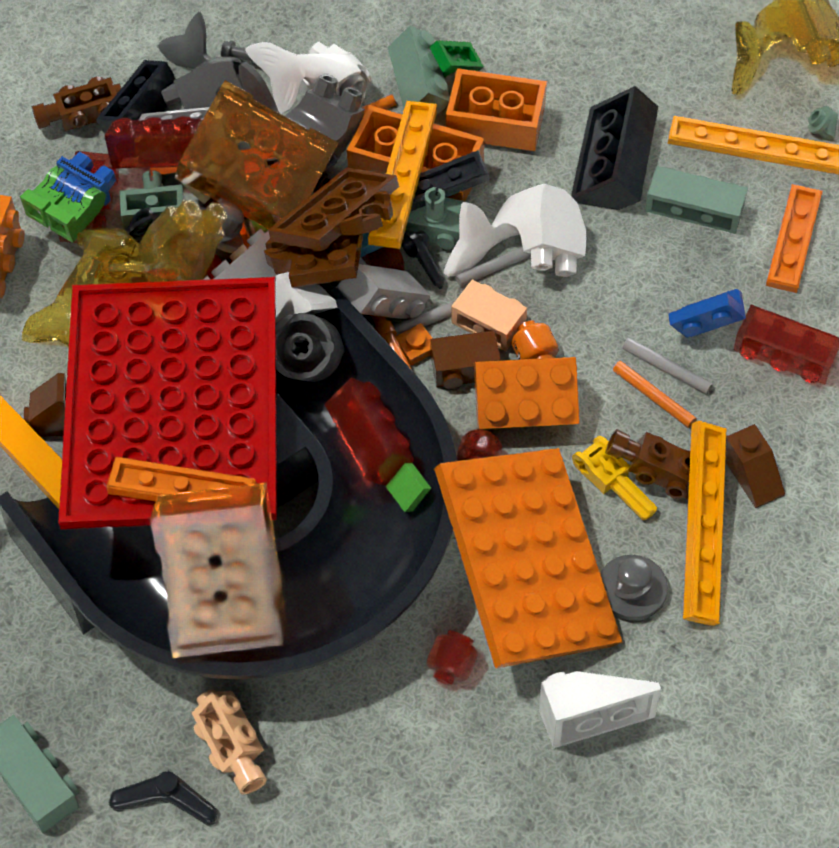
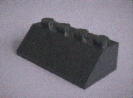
(615, 151)

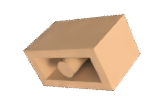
(484, 309)

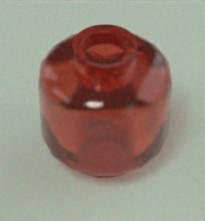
(478, 444)
(452, 657)

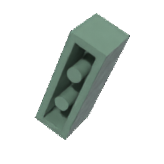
(417, 70)
(696, 199)
(33, 775)

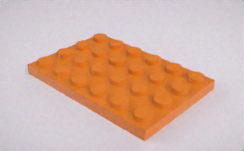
(527, 557)

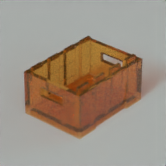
(225, 173)
(240, 530)

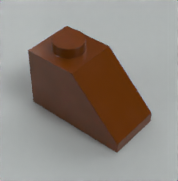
(47, 407)
(754, 465)

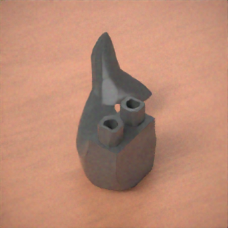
(189, 50)
(319, 108)

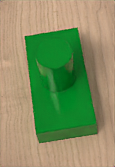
(455, 55)

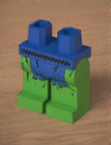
(69, 196)

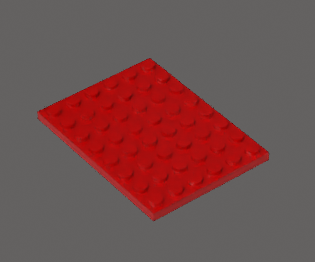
(167, 381)

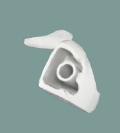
(300, 72)
(544, 218)

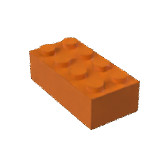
(376, 137)

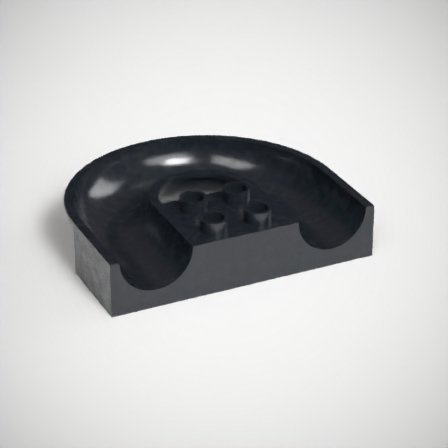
(341, 569)

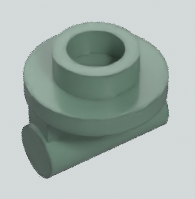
(823, 122)

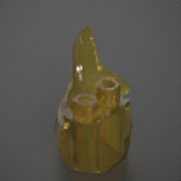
(808, 23)
(179, 243)
(100, 249)

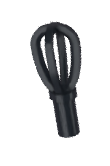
(135, 222)

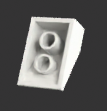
(593, 704)

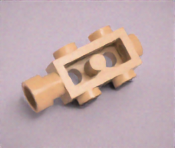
(230, 738)

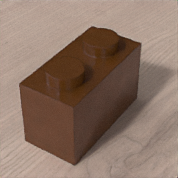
(455, 357)

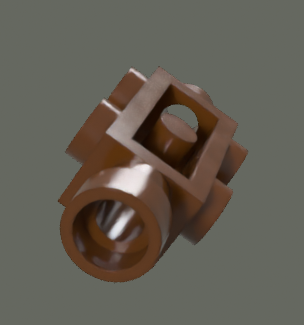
(77, 104)
(653, 461)

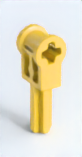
(612, 474)

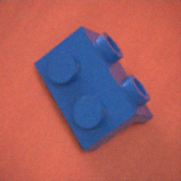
(709, 314)

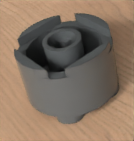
(324, 347)

